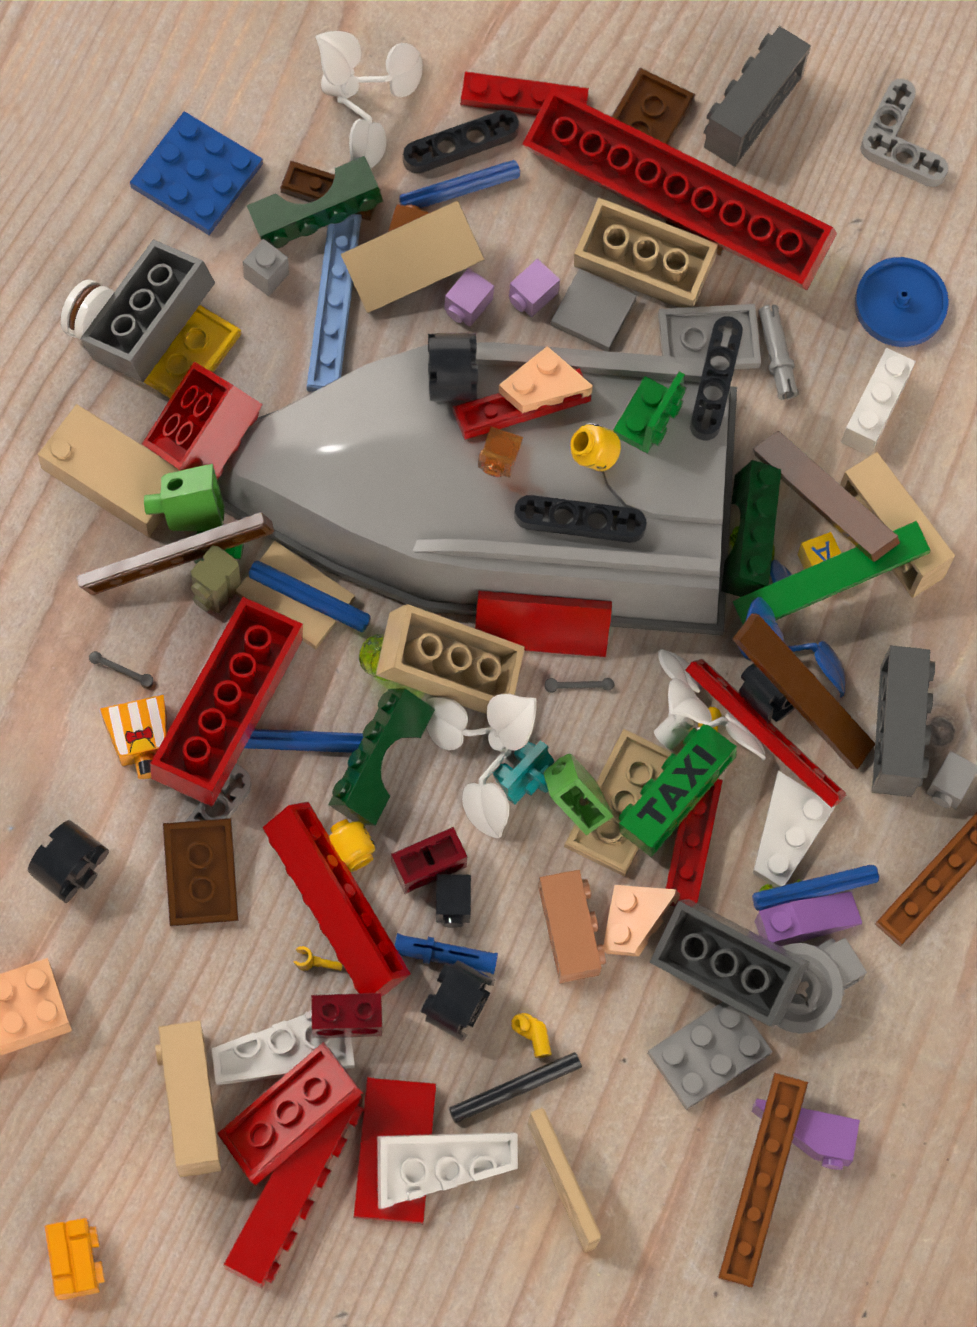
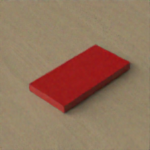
(546, 622)
(391, 1110)
(289, 1113)

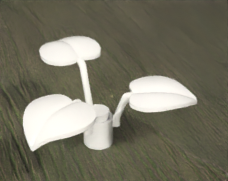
(339, 56)
(686, 707)
(510, 728)

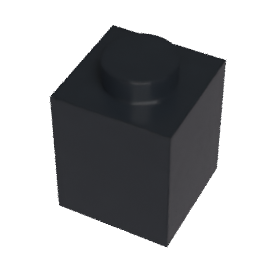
(453, 900)

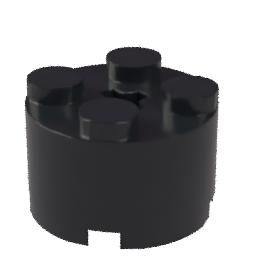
(452, 366)
(763, 695)
(67, 861)
(457, 999)

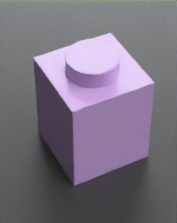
(533, 288)
(468, 298)

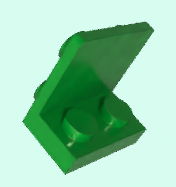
(649, 412)

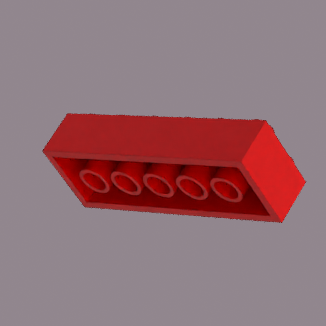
(226, 701)

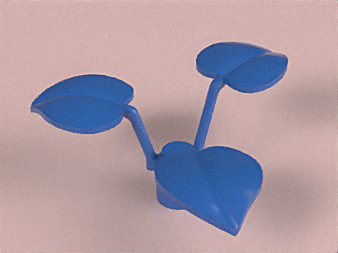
(824, 654)

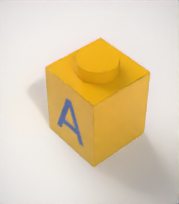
(818, 550)

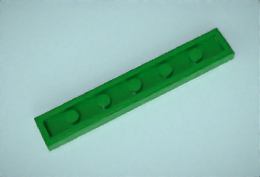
(835, 575)

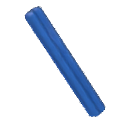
(461, 185)
(309, 596)
(304, 740)
(816, 887)

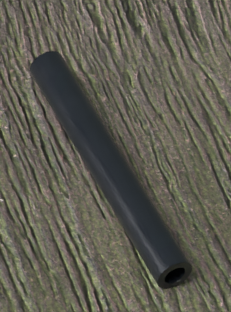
(515, 1087)

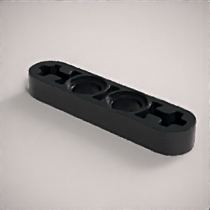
(463, 145)
(717, 378)
(579, 525)

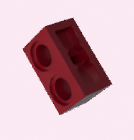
(422, 861)
(346, 1015)

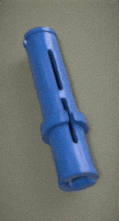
(444, 953)

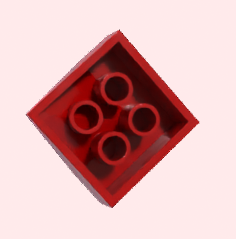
(202, 421)

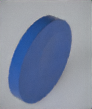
(901, 302)

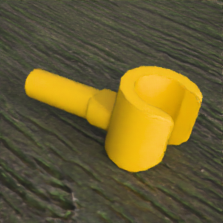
(315, 961)

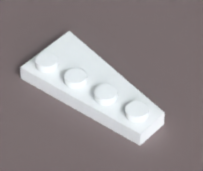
(274, 1051)
(431, 1163)

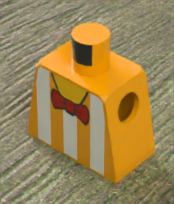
(137, 731)

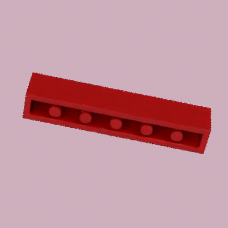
(335, 900)
(287, 1200)

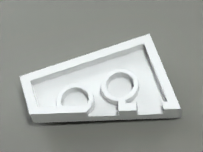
(789, 830)

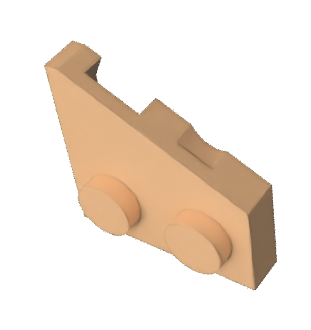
(543, 382)
(634, 917)

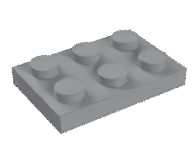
(689, 330)
(709, 1053)

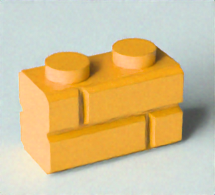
(73, 1258)

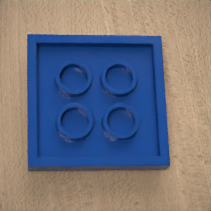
(196, 173)

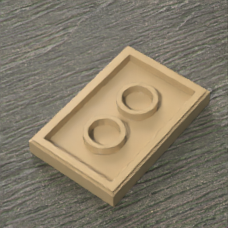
(315, 624)

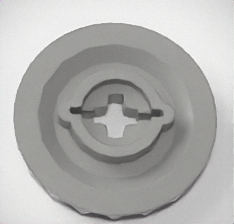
(823, 993)

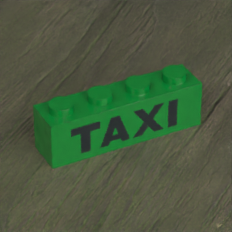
(677, 789)

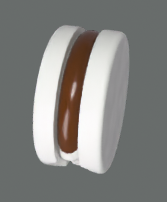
(83, 306)

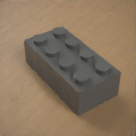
(756, 95)
(148, 310)
(902, 721)
(729, 962)

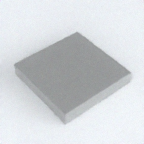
(593, 310)

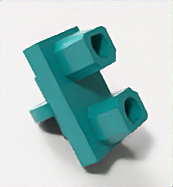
(528, 774)

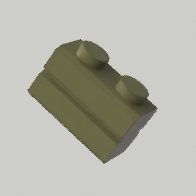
(215, 580)

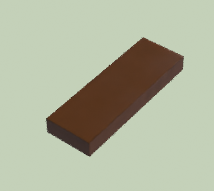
(311, 184)

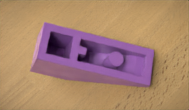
(808, 918)
(822, 1136)

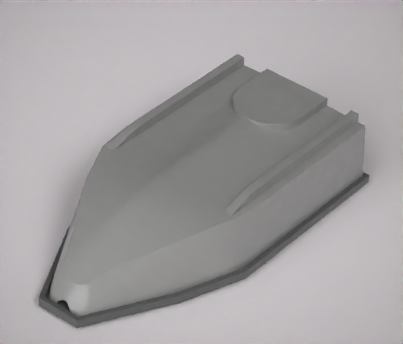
(395, 501)

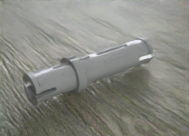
(781, 364)

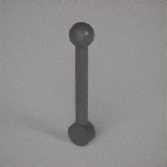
(146, 680)
(552, 685)

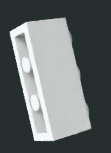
(878, 401)

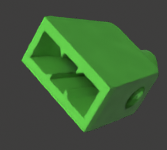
(189, 500)
(569, 782)

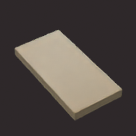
(412, 256)
(621, 781)
(564, 1179)

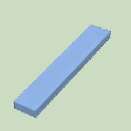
(333, 305)

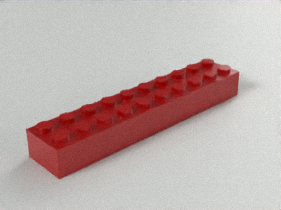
(680, 188)

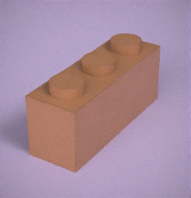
(571, 926)

